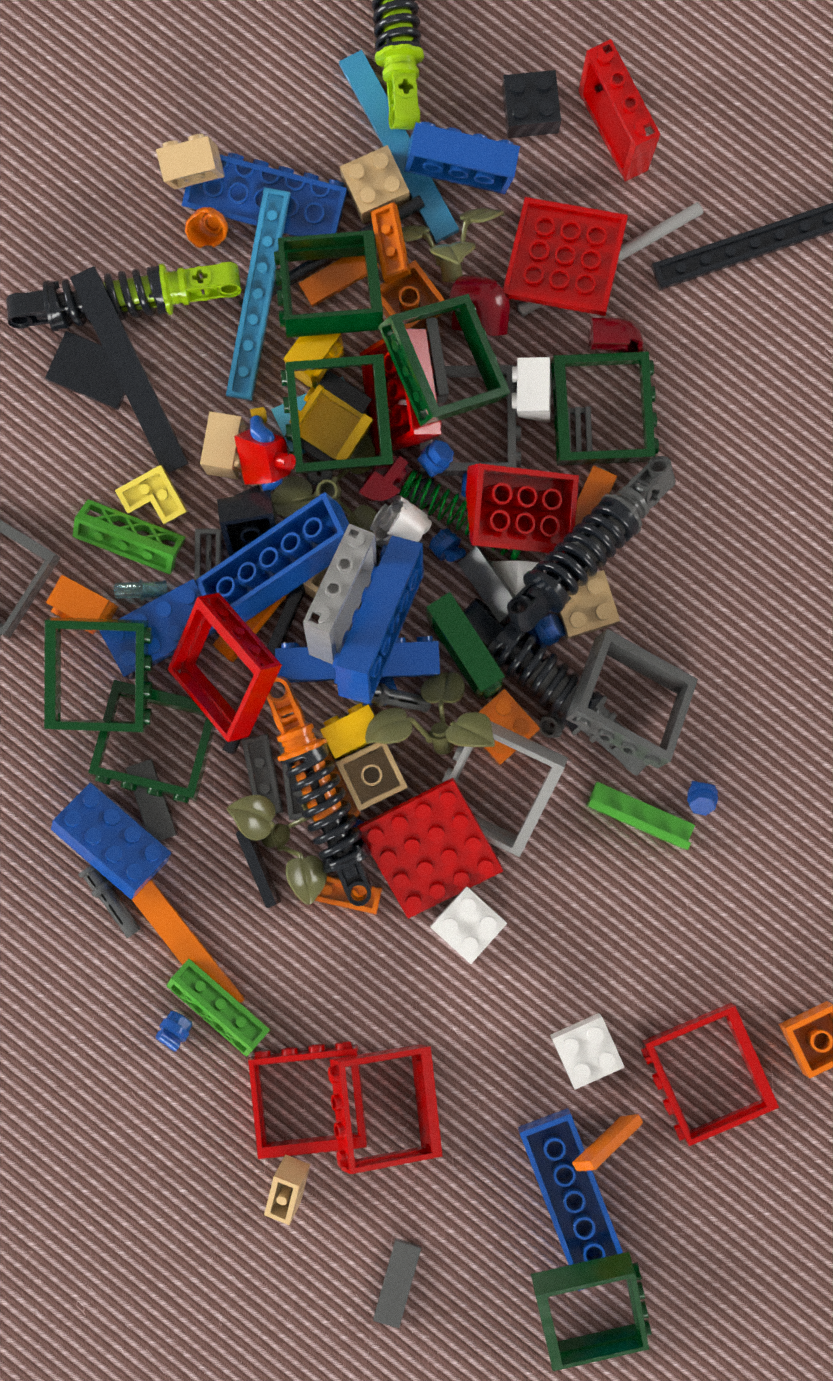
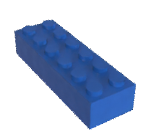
(279, 558)
(379, 619)
(406, 660)
(569, 1194)

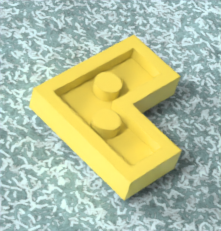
(155, 488)

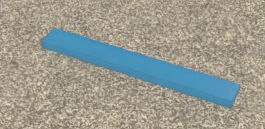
(376, 107)
(257, 295)

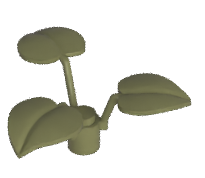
(453, 253)
(297, 491)
(470, 730)
(254, 820)

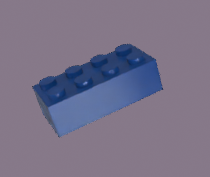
(461, 157)
(167, 618)
(110, 840)

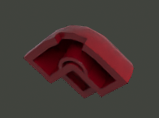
(489, 301)
(615, 335)
(385, 481)

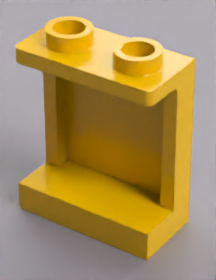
(331, 424)

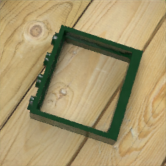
(325, 247)
(412, 373)
(560, 409)
(382, 412)
(465, 646)
(52, 674)
(153, 787)
(597, 1345)

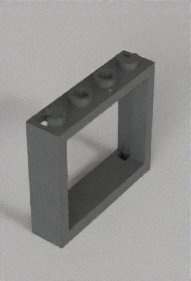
(513, 430)
(51, 560)
(648, 665)

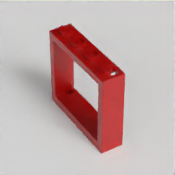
(618, 110)
(216, 612)
(766, 1104)
(426, 1110)
(304, 1145)

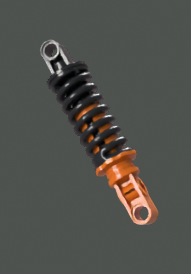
(320, 794)

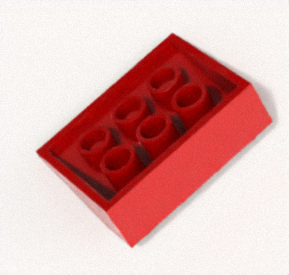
(403, 422)
(519, 507)

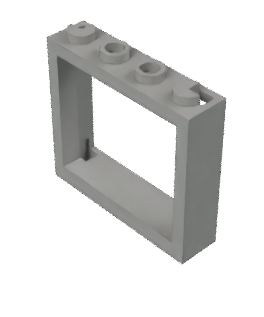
(340, 593)
(498, 836)

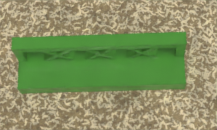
(124, 539)
(640, 815)
(217, 1007)

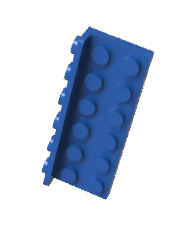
(313, 204)

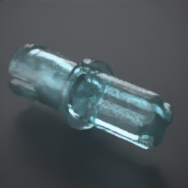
(140, 589)

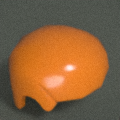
(206, 227)

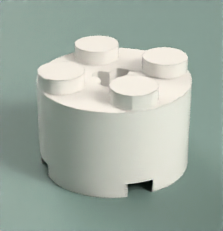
(400, 520)

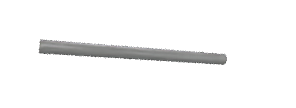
(639, 242)

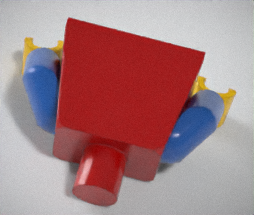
(263, 454)

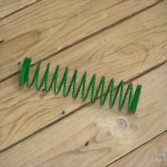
(404, 493)

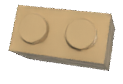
(287, 1189)

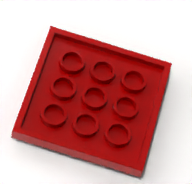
(565, 256)
(430, 848)

